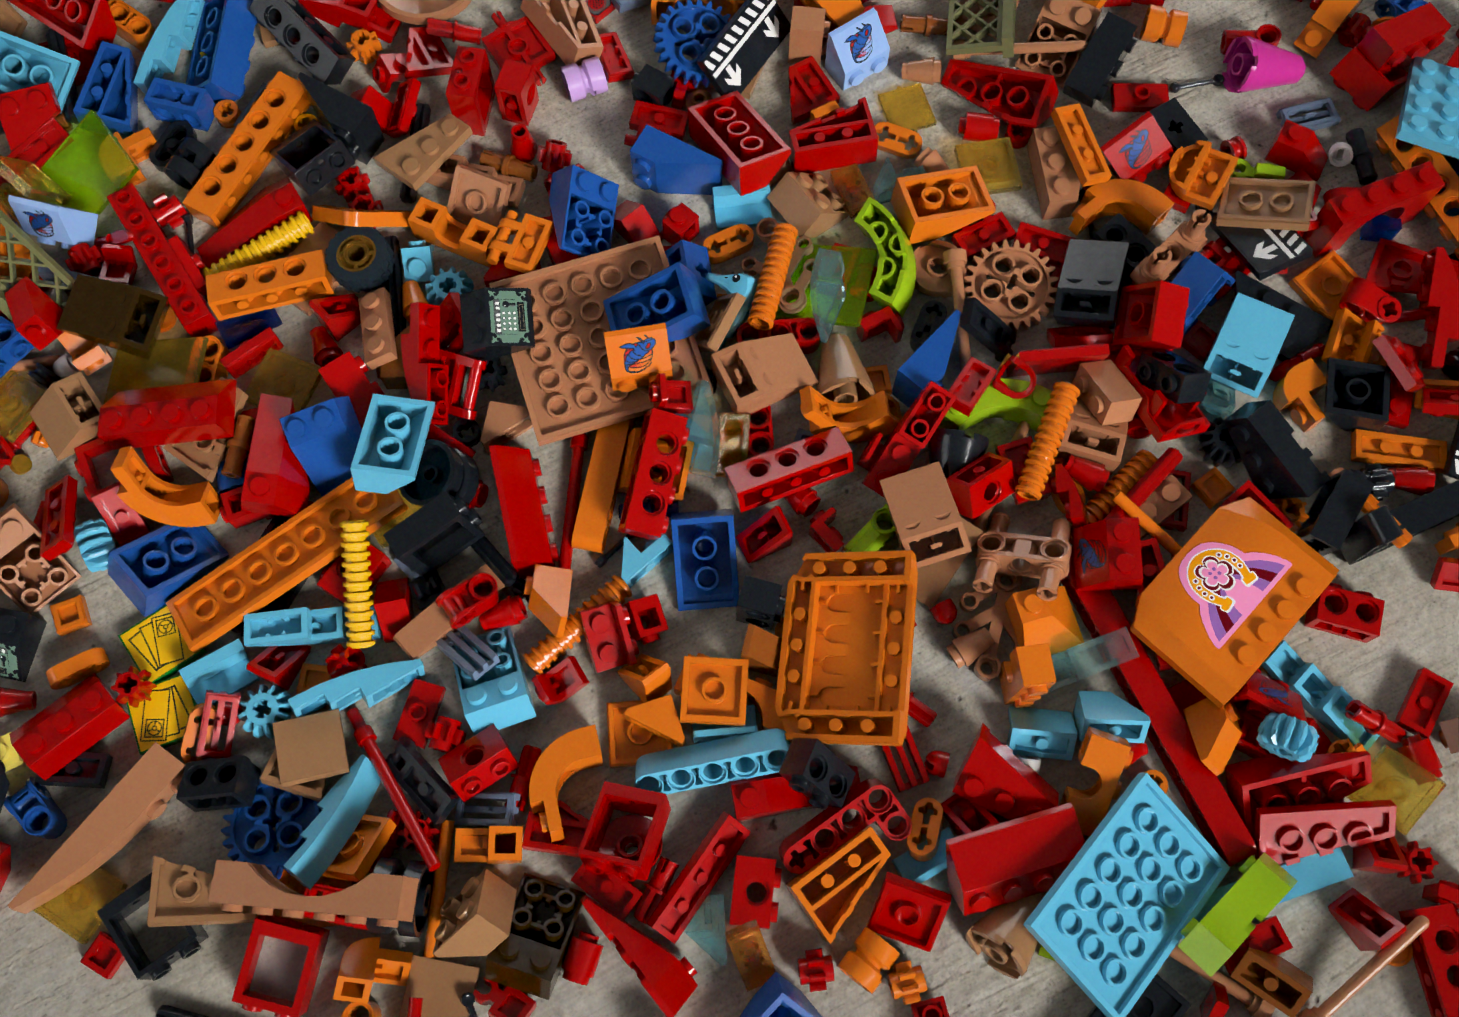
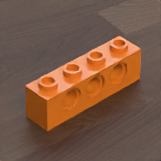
(269, 285)

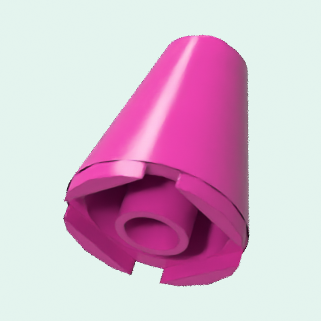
(1259, 66)

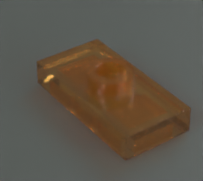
(851, 187)
(750, 954)

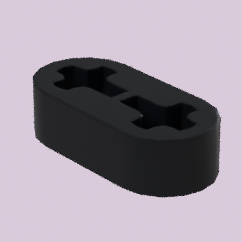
(922, 322)

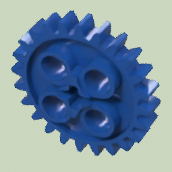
(696, 40)
(247, 829)

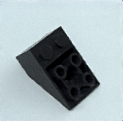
(1091, 283)

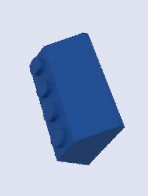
(226, 38)

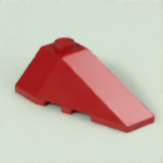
(1007, 93)
(259, 214)
(273, 475)

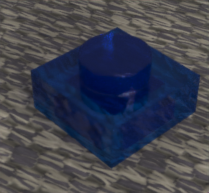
(1380, 227)

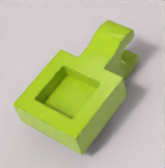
(1261, 170)

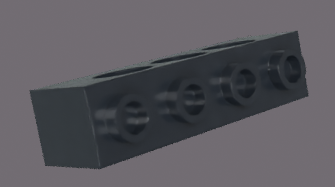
(304, 38)

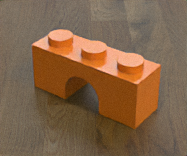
(436, 226)
(1027, 675)
(1108, 756)

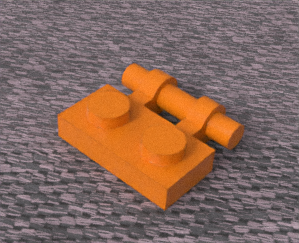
(527, 246)

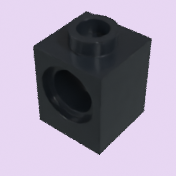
(653, 86)

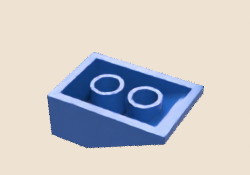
(672, 165)
(662, 298)
(926, 363)
(324, 441)
(705, 559)
(164, 564)

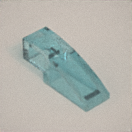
(827, 290)
(704, 431)
(1093, 658)

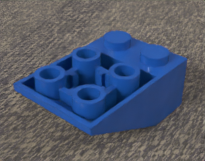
(582, 210)

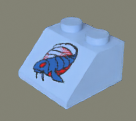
(857, 50)
(54, 222)

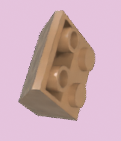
(808, 203)
(67, 415)
(475, 918)

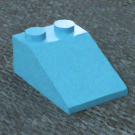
(29, 64)

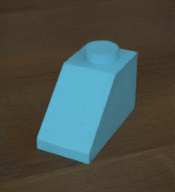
(1109, 714)

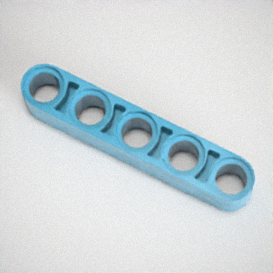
(712, 762)

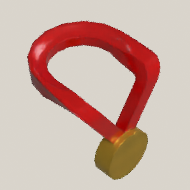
(1003, 388)
(18, 463)

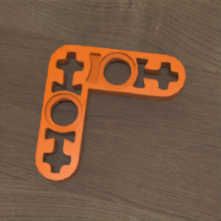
(360, 218)

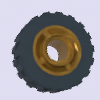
(348, 248)

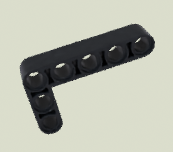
(1379, 528)

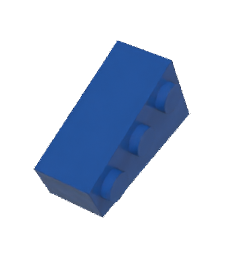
(111, 90)

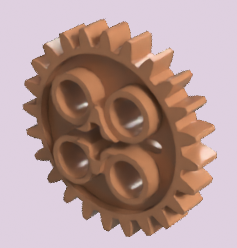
(1020, 263)

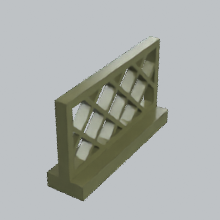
(1004, 22)
(35, 252)

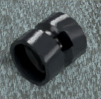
(189, 164)

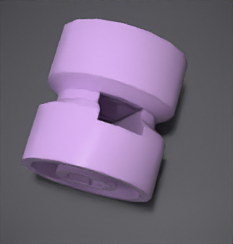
(584, 79)

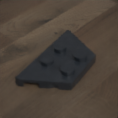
(1306, 325)

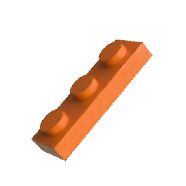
(1081, 145)
(1398, 450)

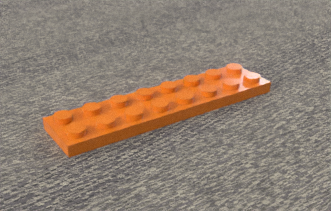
(276, 563)

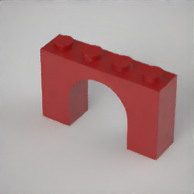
(1395, 196)

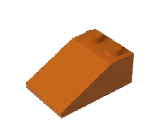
(940, 202)

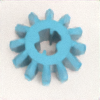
(447, 282)
(94, 543)
(266, 698)
(1287, 737)

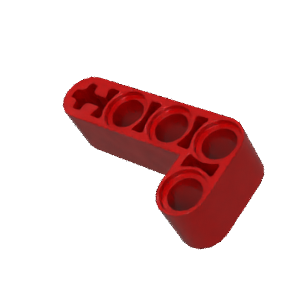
(841, 831)

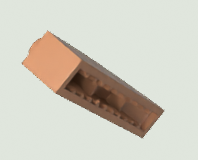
(108, 828)

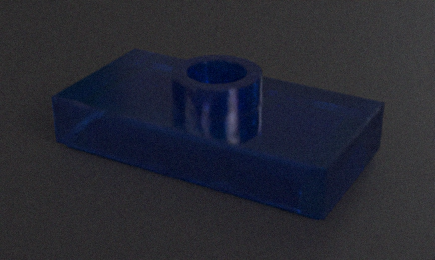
(247, 326)

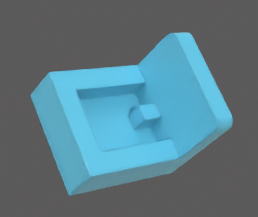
(418, 261)

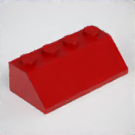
(80, 21)
(740, 138)
(169, 414)
(522, 509)
(1012, 858)

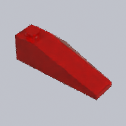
(1291, 783)
(770, 796)
(658, 968)

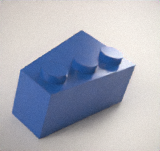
(1204, 281)

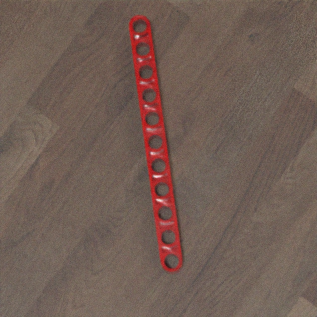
(1167, 730)

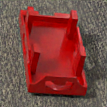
(1160, 415)

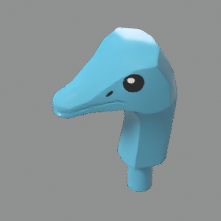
(742, 284)

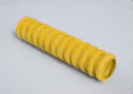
(265, 245)
(357, 583)

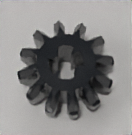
(1218, 445)

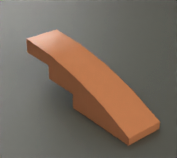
(444, 177)
(433, 623)

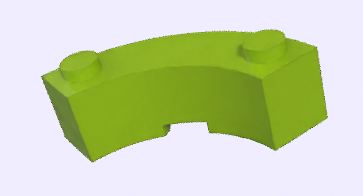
(896, 261)
(998, 405)
(1230, 920)

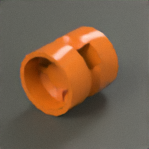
(1164, 26)
(868, 960)

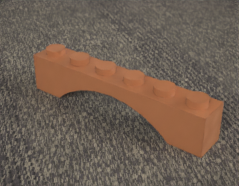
(376, 896)

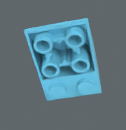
(1247, 344)
(499, 694)

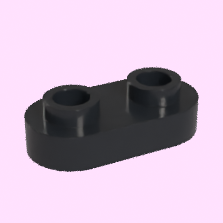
(169, 142)

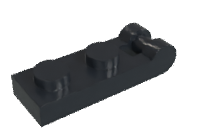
(987, 328)
(421, 781)

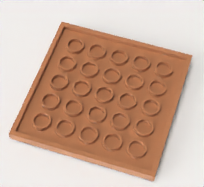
(568, 370)

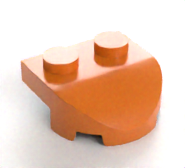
(1200, 173)
(1352, 339)

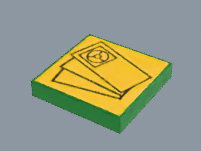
(158, 646)
(164, 716)

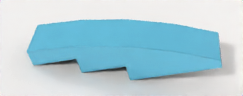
(173, 33)
(299, 627)
(370, 683)
(1317, 694)
(336, 822)

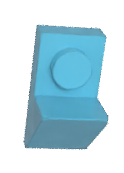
(637, 563)

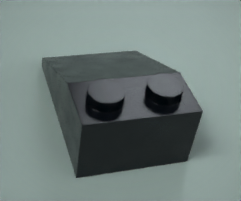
(345, 118)

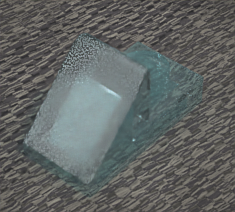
(886, 180)
(1217, 401)
(713, 940)

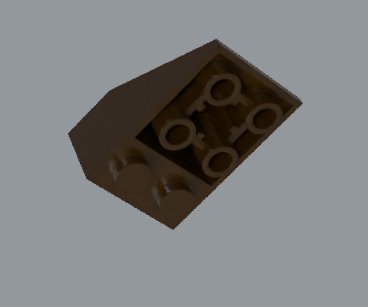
(114, 315)
(538, 937)

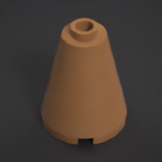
(842, 372)
(1005, 937)

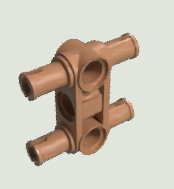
(1168, 256)
(1023, 556)

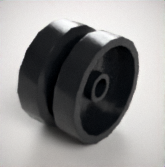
(442, 470)
(414, 869)

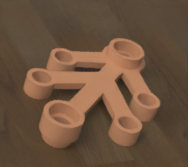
(789, 291)
(996, 616)

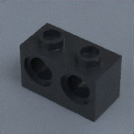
(1121, 230)
(1173, 375)
(760, 603)
(817, 773)
(219, 783)

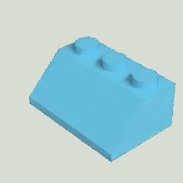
(391, 443)

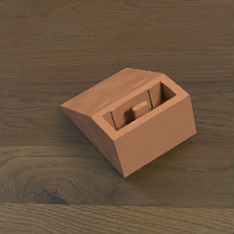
(1059, 22)
(761, 372)
(1092, 441)
(925, 514)
(25, 574)

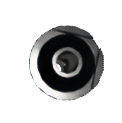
(955, 449)

